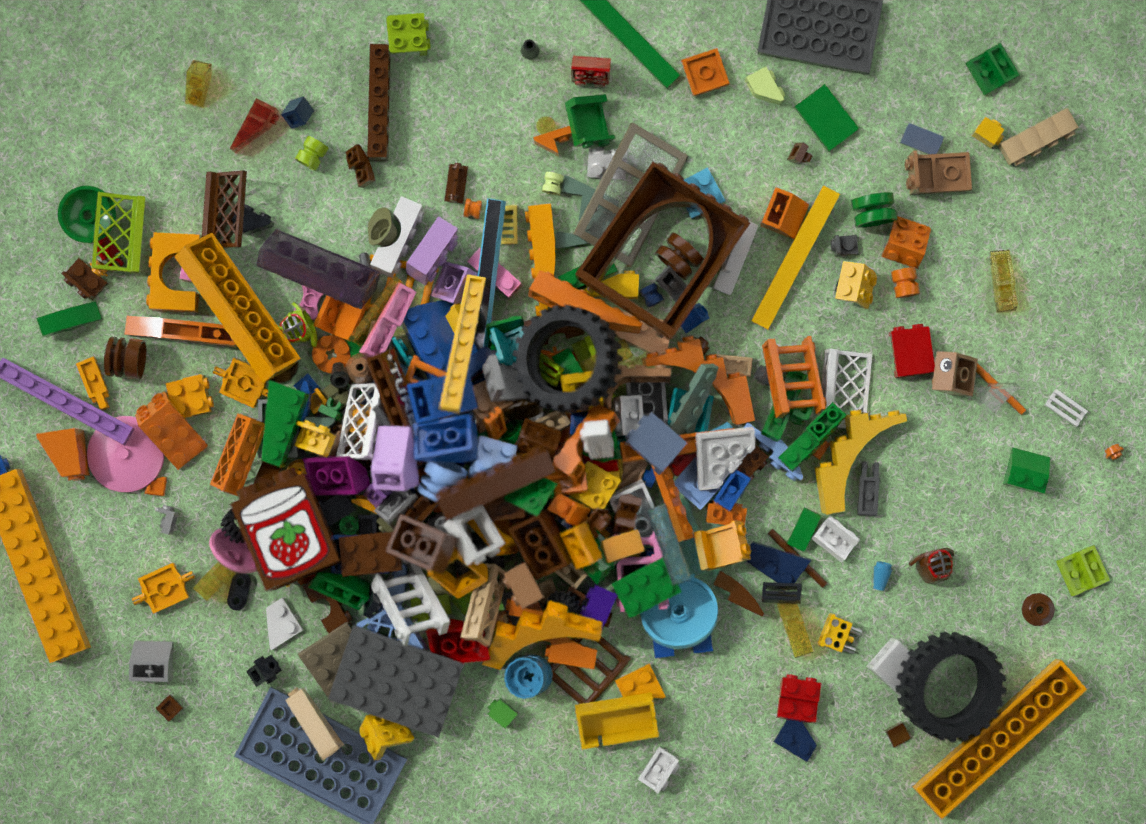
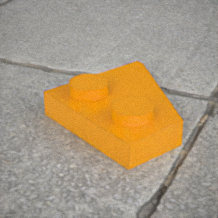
(640, 682)

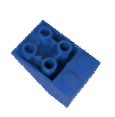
(427, 396)

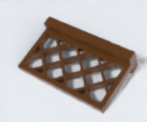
(215, 207)

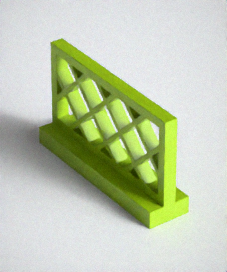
(134, 238)

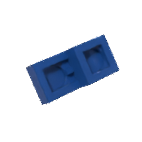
(307, 389)

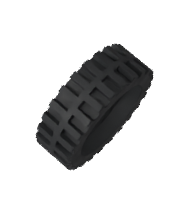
(529, 359)
(982, 705)

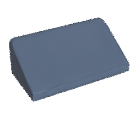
(921, 139)

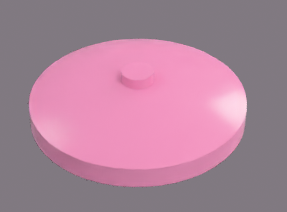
(127, 466)

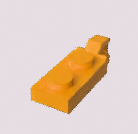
(94, 382)

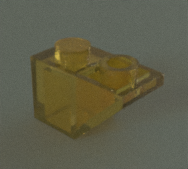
(197, 83)

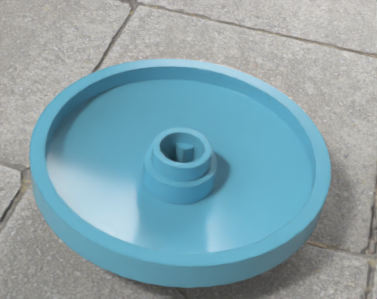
(686, 620)

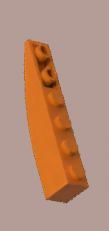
(554, 292)
(178, 330)

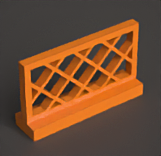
(243, 457)

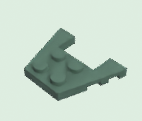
(574, 187)

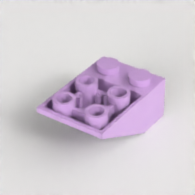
(394, 459)

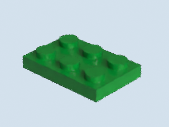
(645, 588)

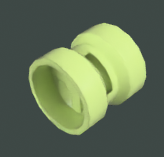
(552, 183)

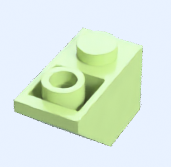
(763, 86)

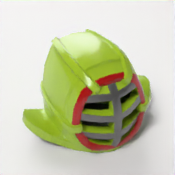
(298, 326)

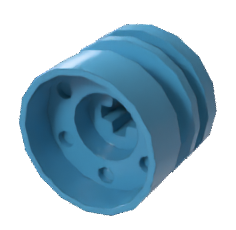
(518, 679)

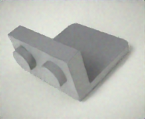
(502, 381)

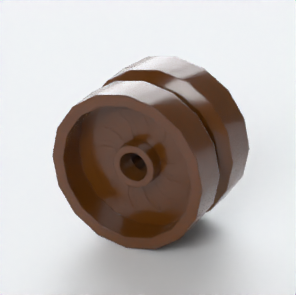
(679, 256)

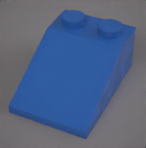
(446, 440)

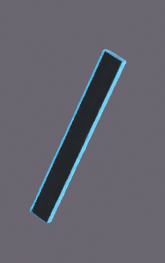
(489, 265)

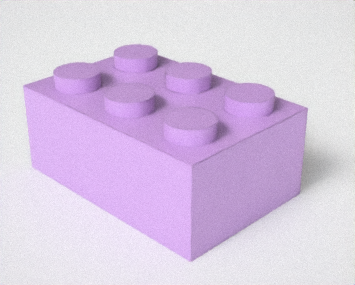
(432, 251)

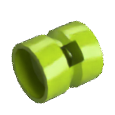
(310, 155)

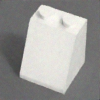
(888, 663)

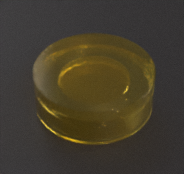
(545, 125)

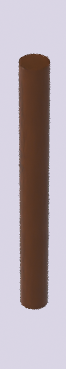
(787, 548)

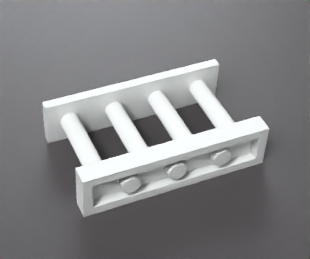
(423, 591)

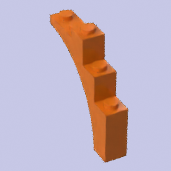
(732, 389)
(562, 649)

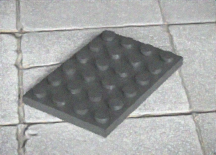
(822, 32)
(396, 681)

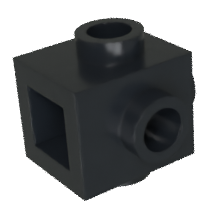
(264, 670)

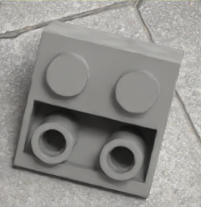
(151, 661)

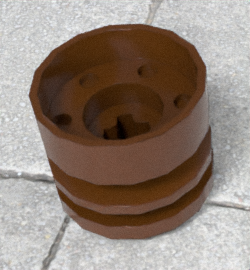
(125, 357)

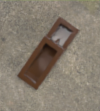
(737, 593)

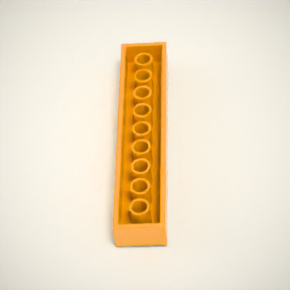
(38, 570)
(1014, 727)

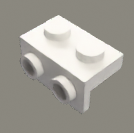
(598, 161)
(835, 538)
(659, 769)

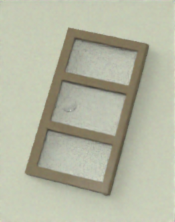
(623, 173)

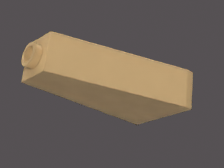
(313, 723)

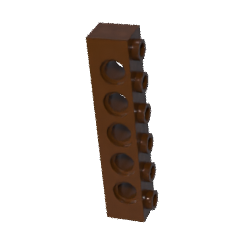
(379, 102)

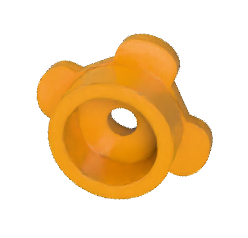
(99, 272)

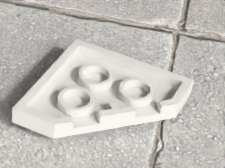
(721, 454)

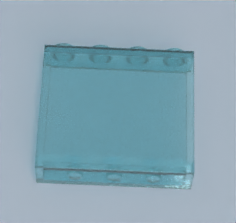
(679, 557)

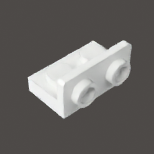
(629, 411)

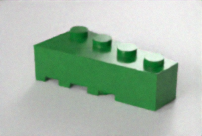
(283, 410)

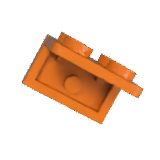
(907, 242)
(338, 318)

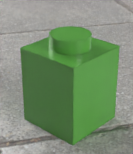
(501, 712)

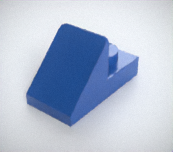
(732, 490)

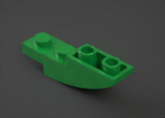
(813, 437)

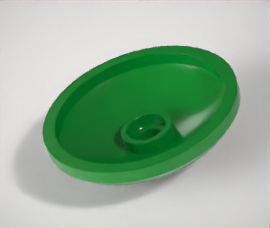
(72, 211)

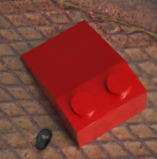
(454, 646)

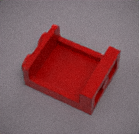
(912, 351)

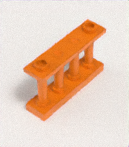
(779, 387)

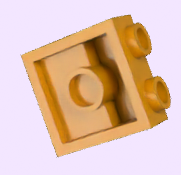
(191, 395)

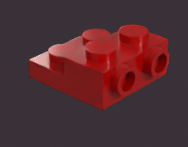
(798, 699)

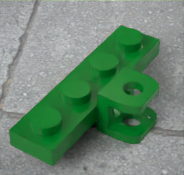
(775, 426)

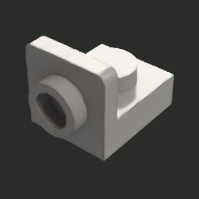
(168, 522)

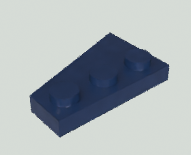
(777, 564)

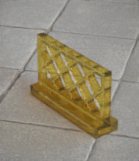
(361, 332)

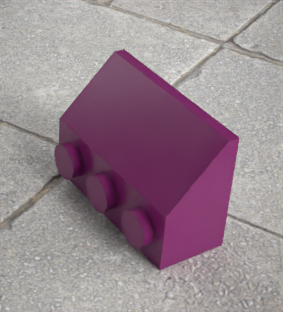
(336, 475)

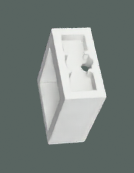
(464, 544)

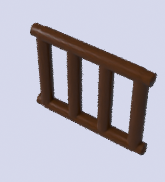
(598, 689)

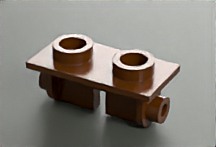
(456, 183)
(423, 508)
(598, 519)

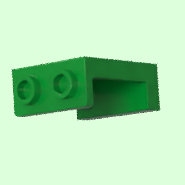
(588, 121)

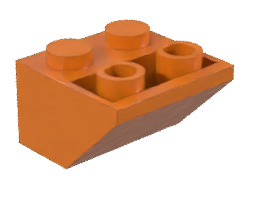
(784, 213)

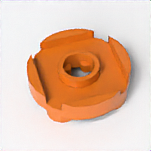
(325, 344)

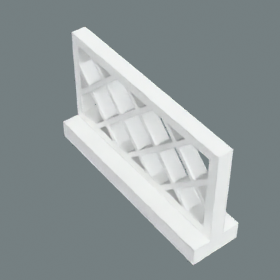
(830, 375)
(372, 423)

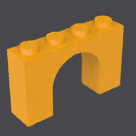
(161, 298)

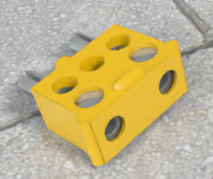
(832, 628)

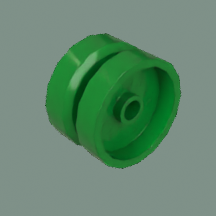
(874, 209)

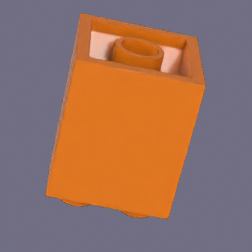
(67, 452)

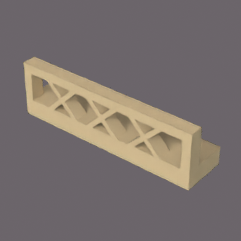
(480, 604)

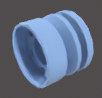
(440, 476)

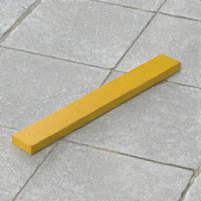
(795, 257)
(462, 344)

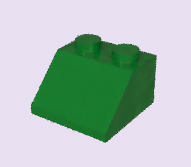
(1027, 471)

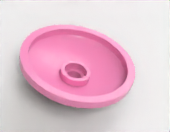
(230, 554)

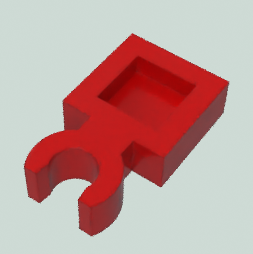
(111, 251)

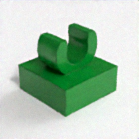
(330, 410)

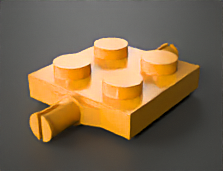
(241, 383)
(163, 588)

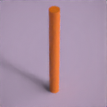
(989, 379)

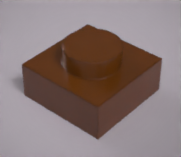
(169, 707)

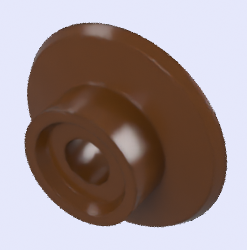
(1029, 609)

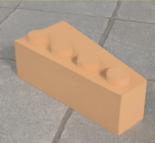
(646, 340)

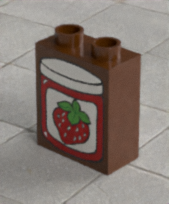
(285, 530)

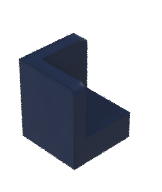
(297, 112)

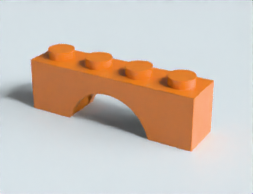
(569, 460)

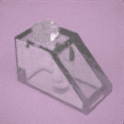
(994, 395)

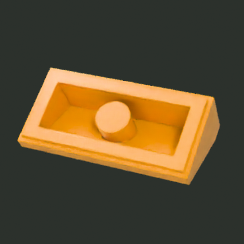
(622, 546)

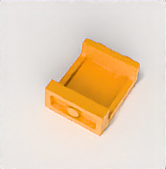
(722, 546)

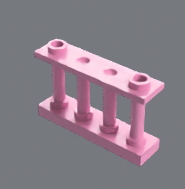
(638, 561)

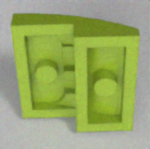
(1082, 570)

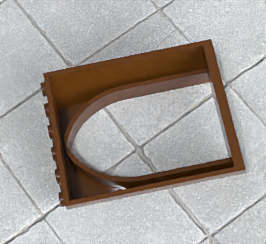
(653, 193)

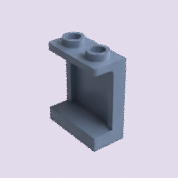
(655, 442)

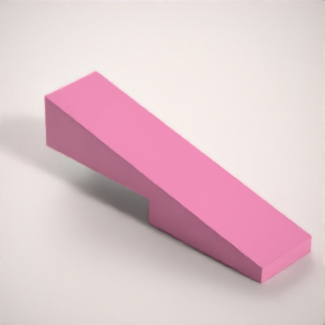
(390, 318)

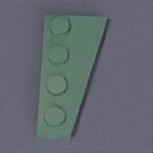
(693, 401)

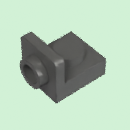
(844, 245)

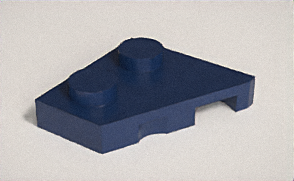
(796, 739)

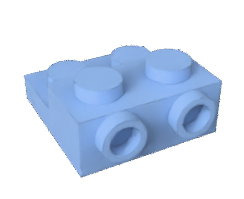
(688, 486)

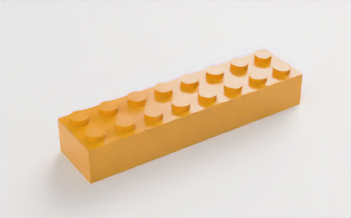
(237, 307)

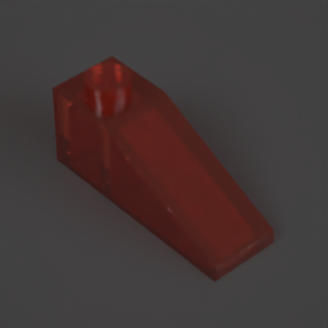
(256, 123)

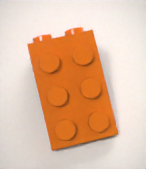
(169, 430)

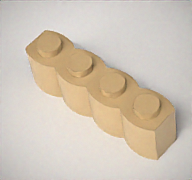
(1038, 136)

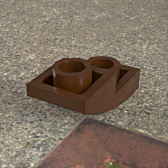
(359, 162)

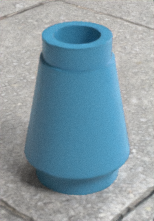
(881, 575)

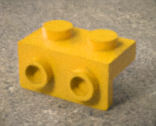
(314, 439)

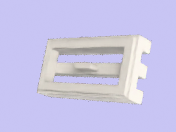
(1079, 416)

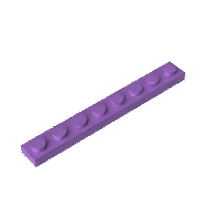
(65, 402)

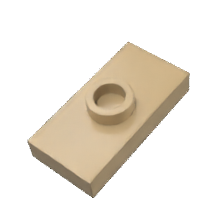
(737, 364)

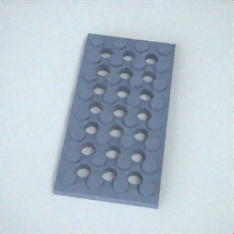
(316, 788)

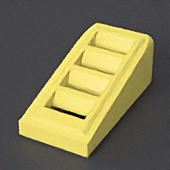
(510, 224)

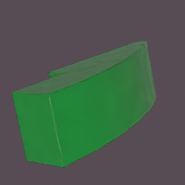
(68, 319)

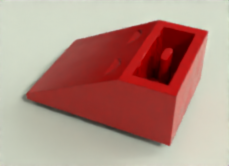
(590, 70)

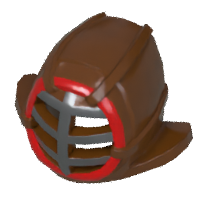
(934, 565)

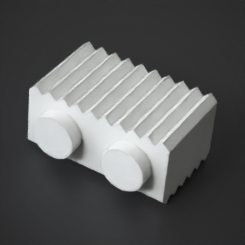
(597, 439)

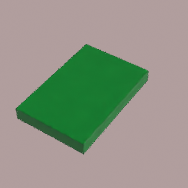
(826, 118)

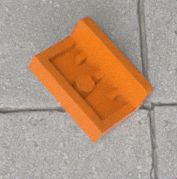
(719, 515)

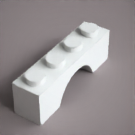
(388, 258)

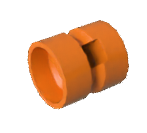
(905, 282)

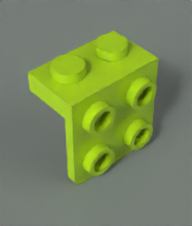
(408, 33)

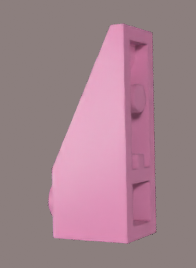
(505, 281)

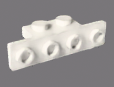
(733, 264)

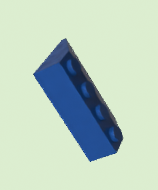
(431, 334)

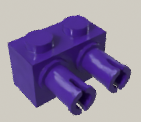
(599, 604)

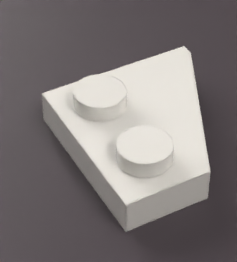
(281, 623)

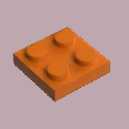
(705, 72)

